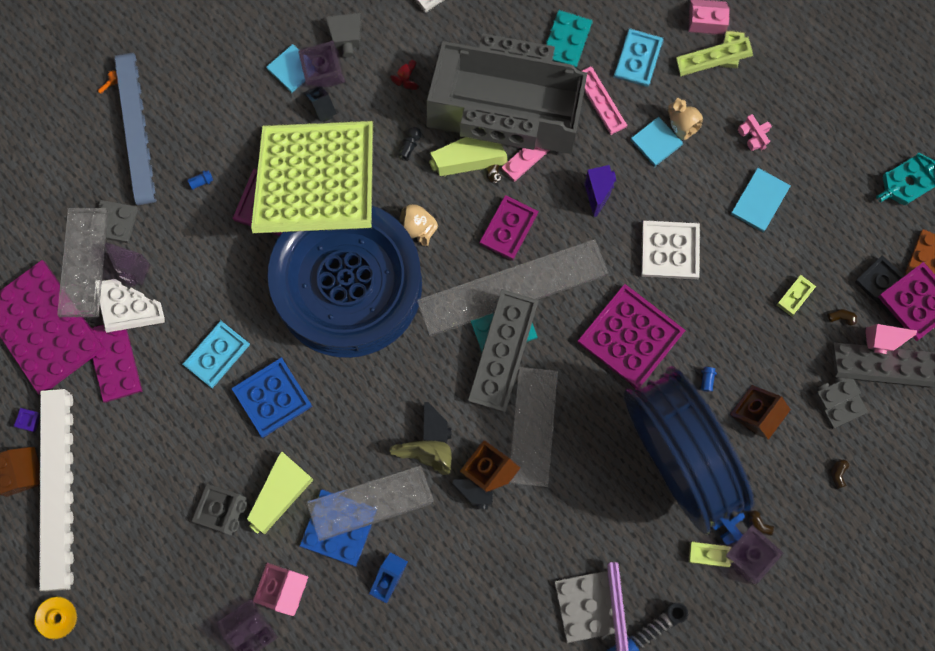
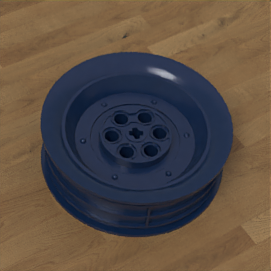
(353, 324)
(689, 449)

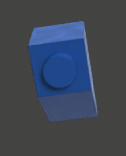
(388, 577)

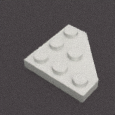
(127, 307)

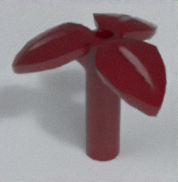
(403, 76)

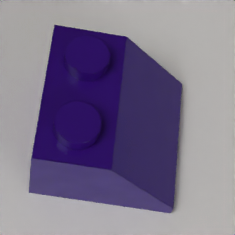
(598, 186)

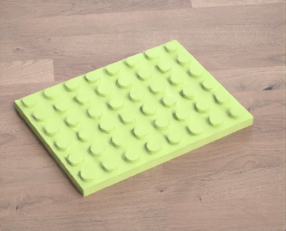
(314, 177)

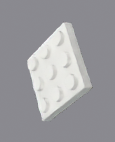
(670, 250)

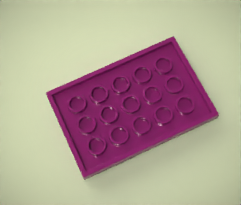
(39, 339)

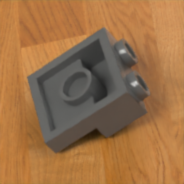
(840, 401)
(220, 509)

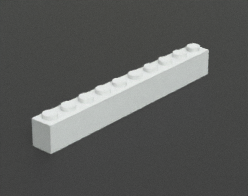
(55, 491)

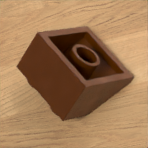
(761, 411)
(490, 467)
(19, 470)

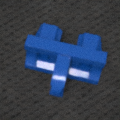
(733, 533)

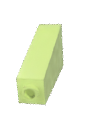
(466, 156)
(279, 492)

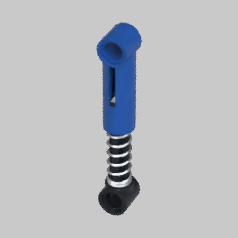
(665, 621)

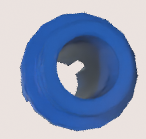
(200, 179)
(708, 379)

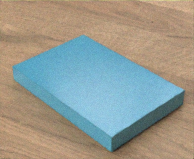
(638, 57)
(760, 200)
(216, 354)

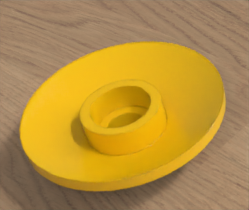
(46, 615)

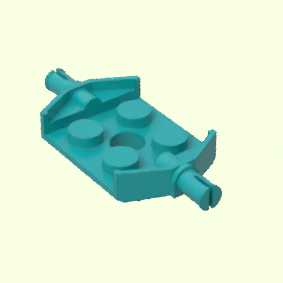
(920, 169)

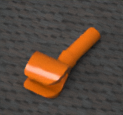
(112, 81)

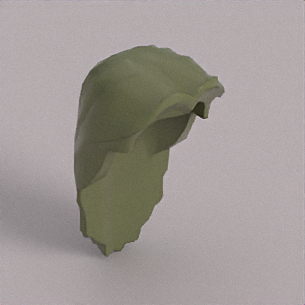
(430, 453)

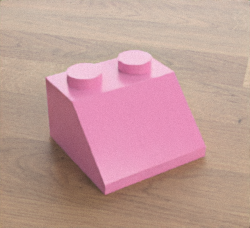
(708, 16)
(280, 589)

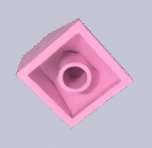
(887, 338)

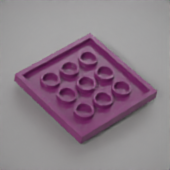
(631, 336)

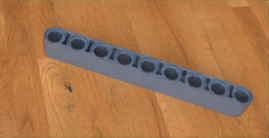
(134, 129)

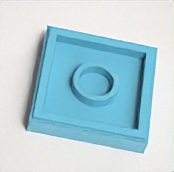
(288, 68)
(656, 141)

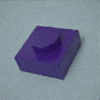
(27, 420)

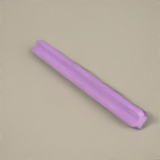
(617, 607)

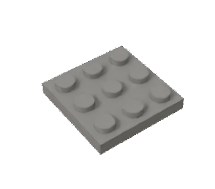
(585, 606)

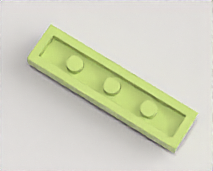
(714, 56)

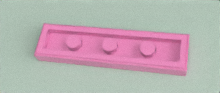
(602, 103)

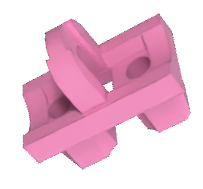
(757, 131)

